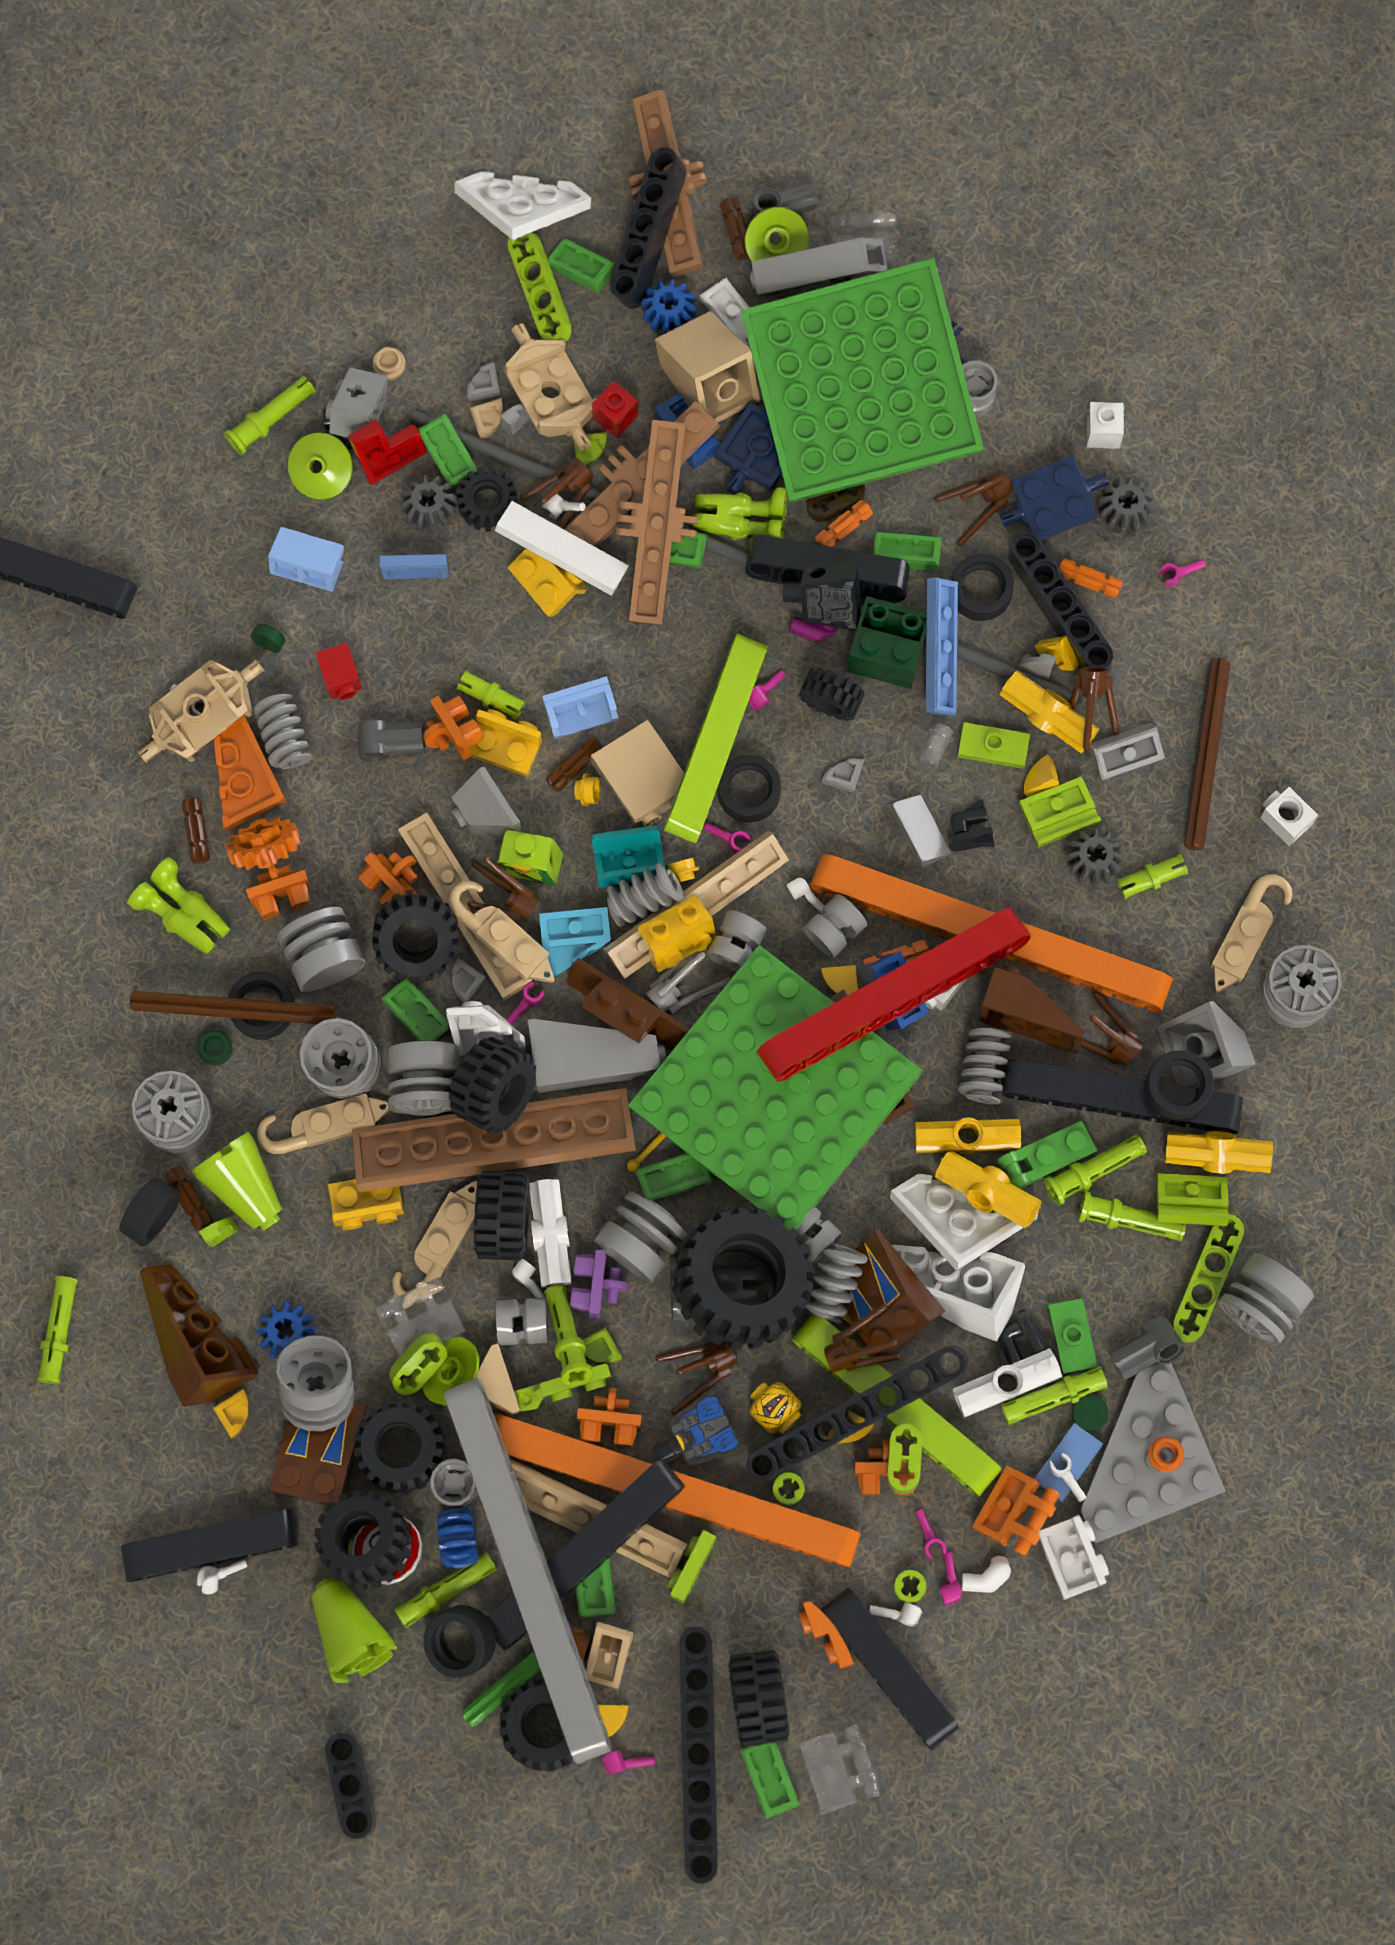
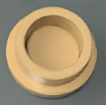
(389, 363)

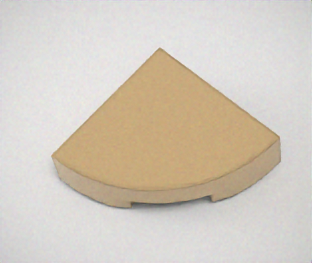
(487, 417)

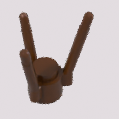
(573, 477)
(991, 488)
(1093, 683)
(521, 900)
(1123, 1044)
(847, 1355)
(716, 1358)

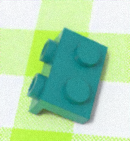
(626, 853)

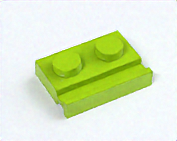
(1059, 812)
(1192, 1199)
(698, 1552)

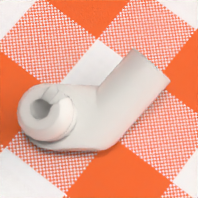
(991, 1578)

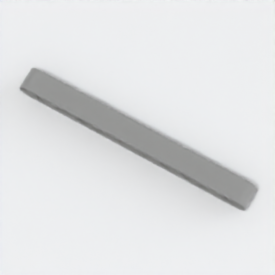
(528, 1571)

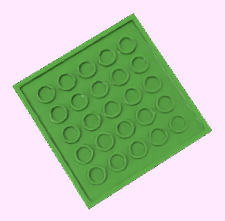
(862, 380)
(762, 1136)

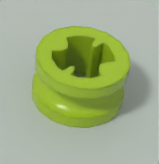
(798, 1494)
(921, 1587)

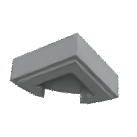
(484, 383)
(514, 419)
(1038, 666)
(844, 775)
(466, 980)

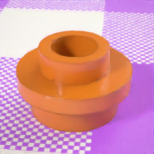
(1175, 1448)

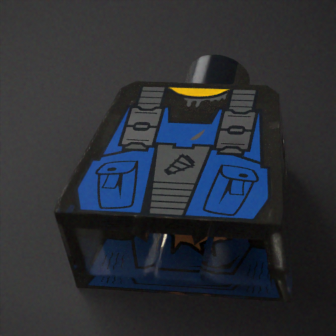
(700, 1434)

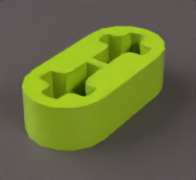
(416, 1363)
(913, 1459)

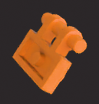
(1007, 1505)

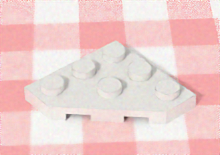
(521, 203)
(950, 1220)

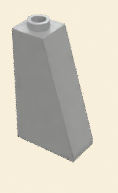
(818, 265)
(588, 1055)

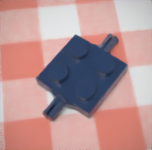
(750, 451)
(1054, 498)

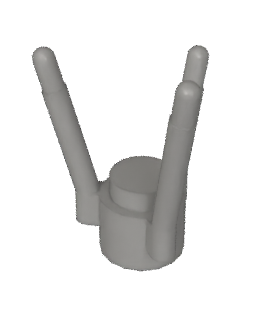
(665, 993)

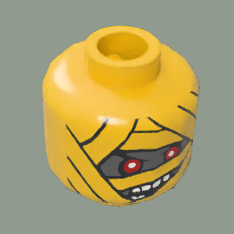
(775, 1407)

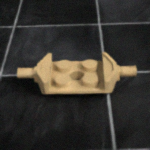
(545, 365)
(225, 702)

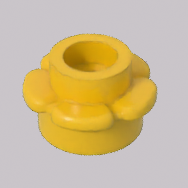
(587, 790)
(684, 869)

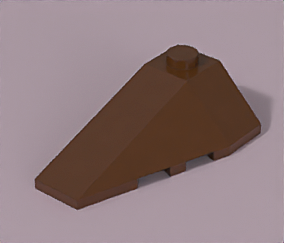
(194, 1349)

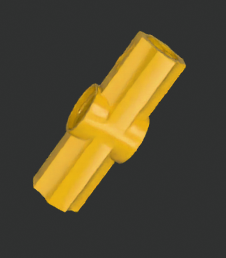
(1047, 710)
(991, 1136)
(1219, 1152)
(988, 1189)

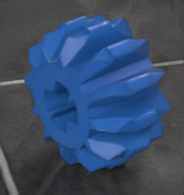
(656, 304)
(272, 1334)
(457, 1537)

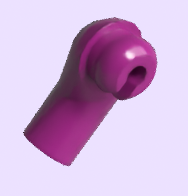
(811, 631)

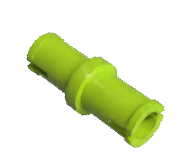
(491, 695)
(1152, 876)

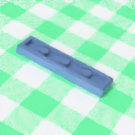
(941, 647)

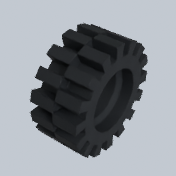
(478, 482)
(831, 694)

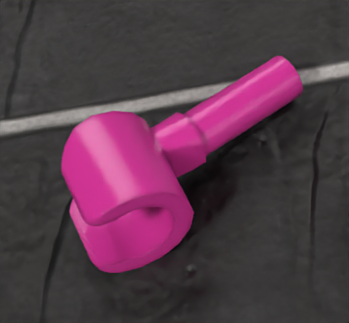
(1180, 571)
(759, 697)
(727, 836)
(525, 1003)
(928, 1534)
(950, 1592)
(614, 1762)

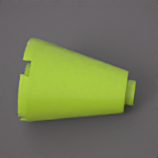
(241, 1182)
(349, 1632)

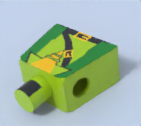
(529, 857)

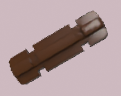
(735, 226)
(573, 763)
(195, 830)
(189, 1198)

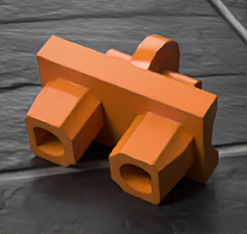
(461, 736)
(381, 870)
(278, 884)
(592, 1420)
(870, 1472)

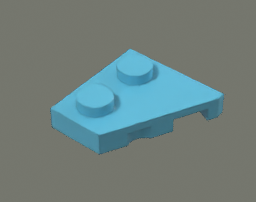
(573, 936)

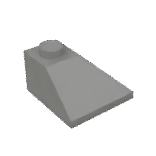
(483, 807)
(1212, 1037)

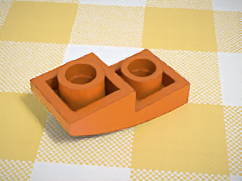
(818, 1624)

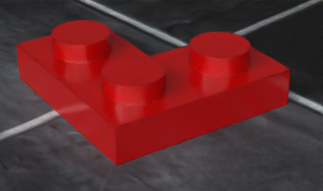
(384, 456)

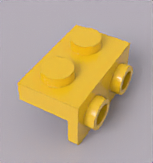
(546, 582)
(678, 933)

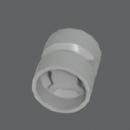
(981, 385)
(838, 923)
(740, 930)
(825, 1236)
(534, 1321)
(453, 1484)

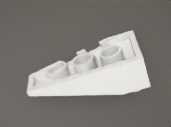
(479, 1021)
(975, 1296)

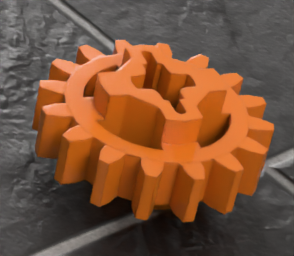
(263, 843)

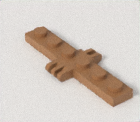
(656, 132)
(629, 477)
(656, 522)

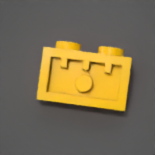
(506, 742)
(354, 1207)

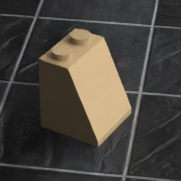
(709, 366)

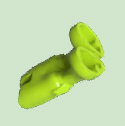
(733, 509)
(191, 912)

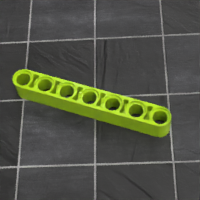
(715, 738)
(939, 1438)

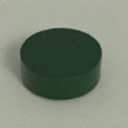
(268, 637)
(214, 1047)
(1090, 1413)

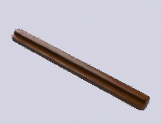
(1207, 754)
(231, 1007)

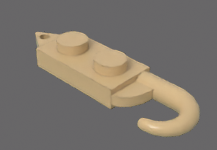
(1246, 933)
(502, 936)
(324, 1123)
(443, 1236)

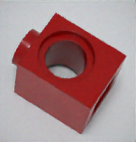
(615, 409)
(339, 672)

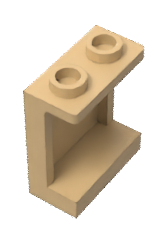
(640, 773)

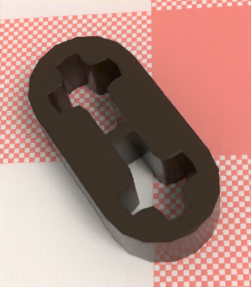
(837, 506)

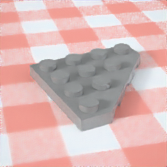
(1125, 1485)

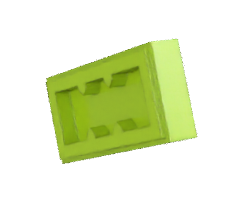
(993, 745)

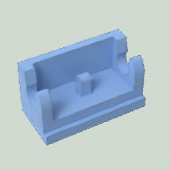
(306, 559)
(580, 707)

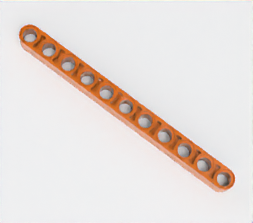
(950, 917)
(697, 1499)

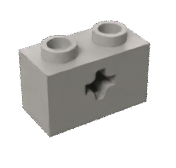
(357, 401)

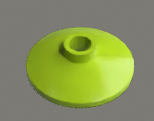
(790, 226)
(335, 461)
(459, 1367)

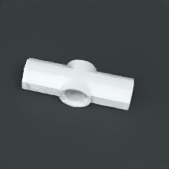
(550, 1233)
(1028, 1374)

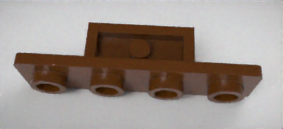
(624, 1008)

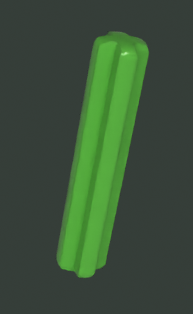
(501, 1690)

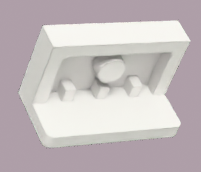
(1073, 1557)

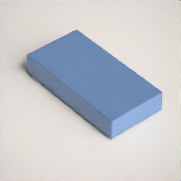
(414, 566)
(1080, 1448)

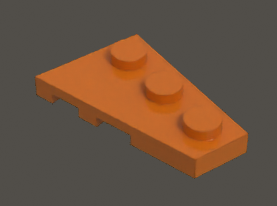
(244, 776)

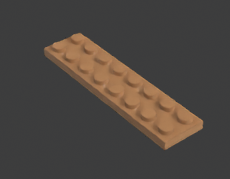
(455, 1148)

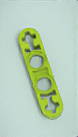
(535, 288)
(1212, 1280)

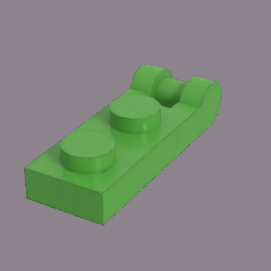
(1048, 1155)

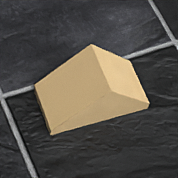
(497, 1383)
(608, 1655)

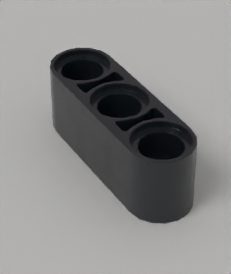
(338, 1772)

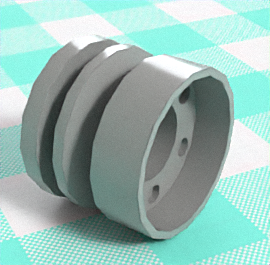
(321, 949)
(1287, 1000)
(343, 1040)
(423, 1072)
(177, 1130)
(640, 1237)
(1262, 1305)
(315, 1383)

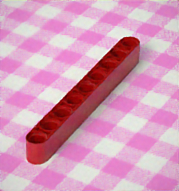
(893, 995)

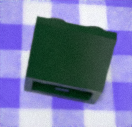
(888, 642)

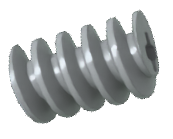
(279, 732)
(643, 895)
(983, 1064)
(836, 1282)

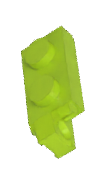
(532, 1396)

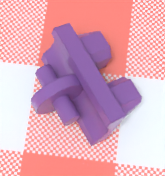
(590, 1299)

